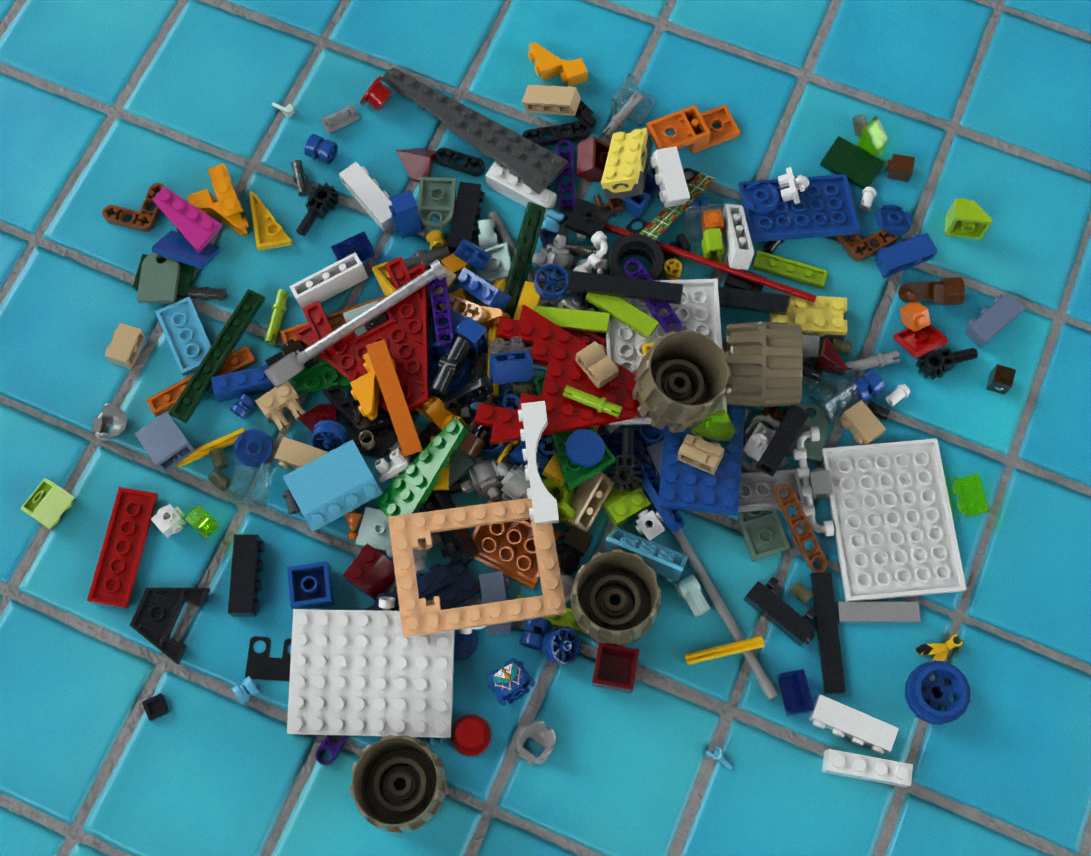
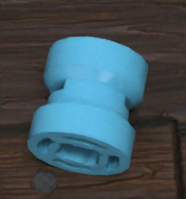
(553, 220)
(242, 693)

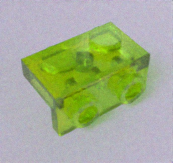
(971, 495)

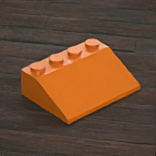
(510, 549)

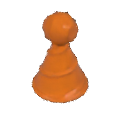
(353, 520)

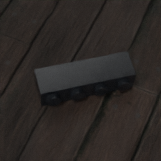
(466, 214)
(245, 576)

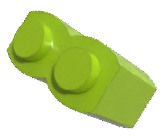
(712, 244)

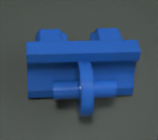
(472, 254)

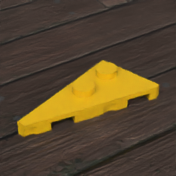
(266, 229)

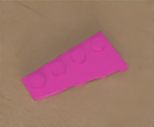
(192, 222)

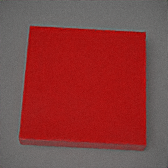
(921, 341)

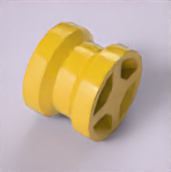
(436, 239)
(670, 266)

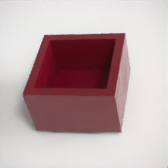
(615, 667)

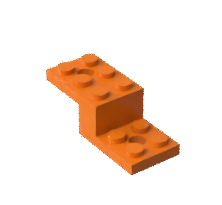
(693, 128)

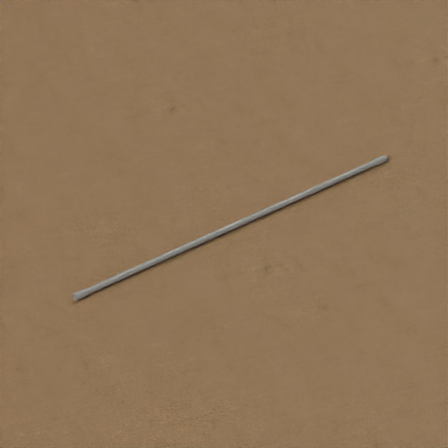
(764, 682)

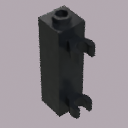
(782, 440)
(458, 542)
(780, 613)

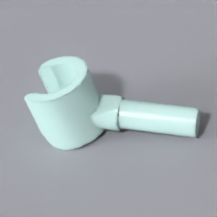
(287, 111)

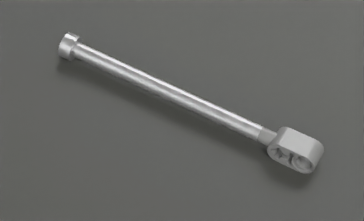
(293, 364)

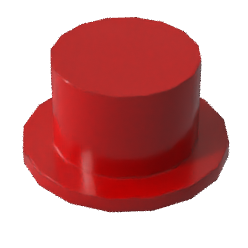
(377, 95)
(471, 735)

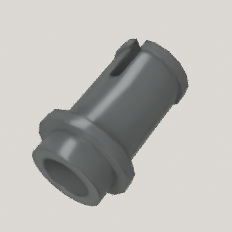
(291, 503)

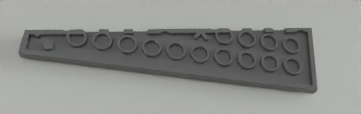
(521, 156)

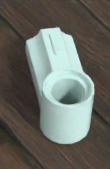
(690, 591)

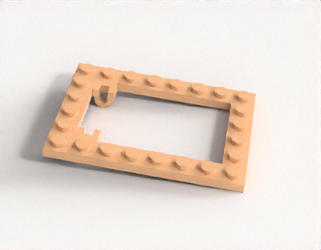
(426, 617)

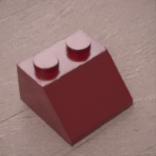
(592, 159)
(371, 572)

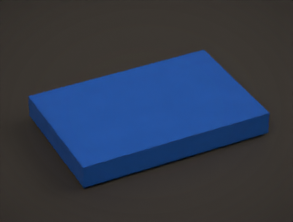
(178, 248)

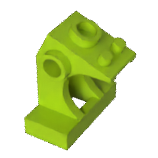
(563, 498)

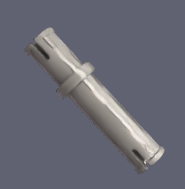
(618, 120)
(878, 360)

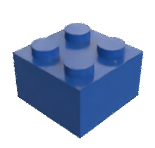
(310, 586)

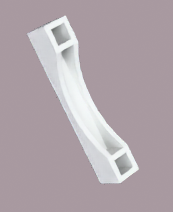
(544, 504)

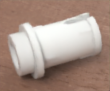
(867, 199)
(901, 392)

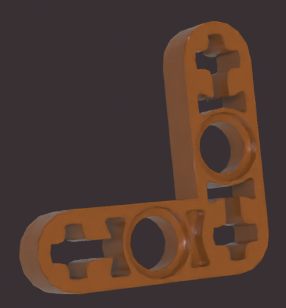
(143, 216)
(859, 244)

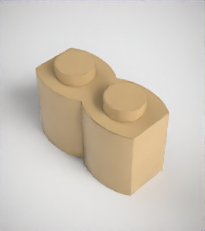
(597, 364)

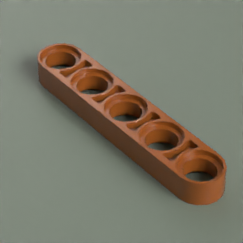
(792, 521)

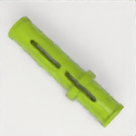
(276, 317)
(592, 401)

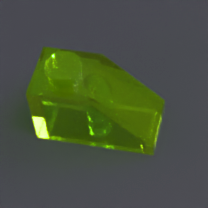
(873, 138)
(715, 427)
(201, 521)

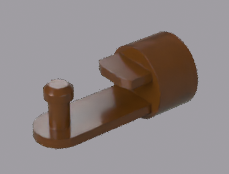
(946, 291)
(471, 444)

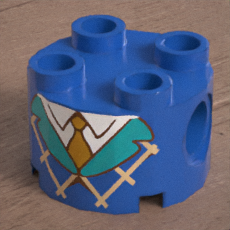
(510, 682)

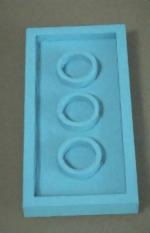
(184, 334)

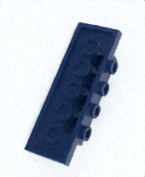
(450, 582)

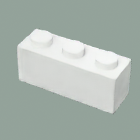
(670, 177)

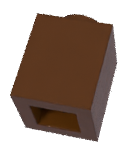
(900, 167)

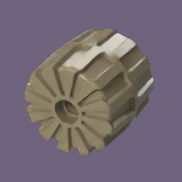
(691, 364)
(764, 364)
(617, 576)
(376, 779)

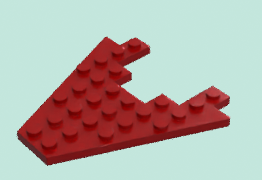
(404, 334)
(558, 351)

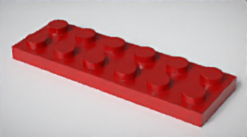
(123, 548)

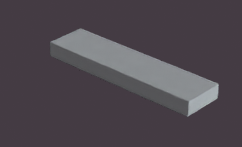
(878, 612)

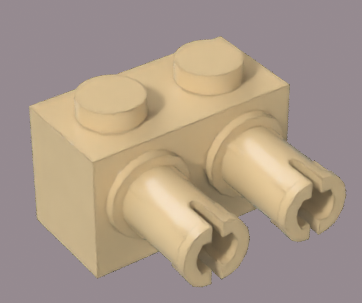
(279, 401)

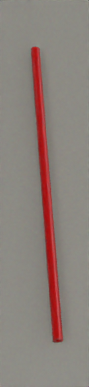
(722, 267)

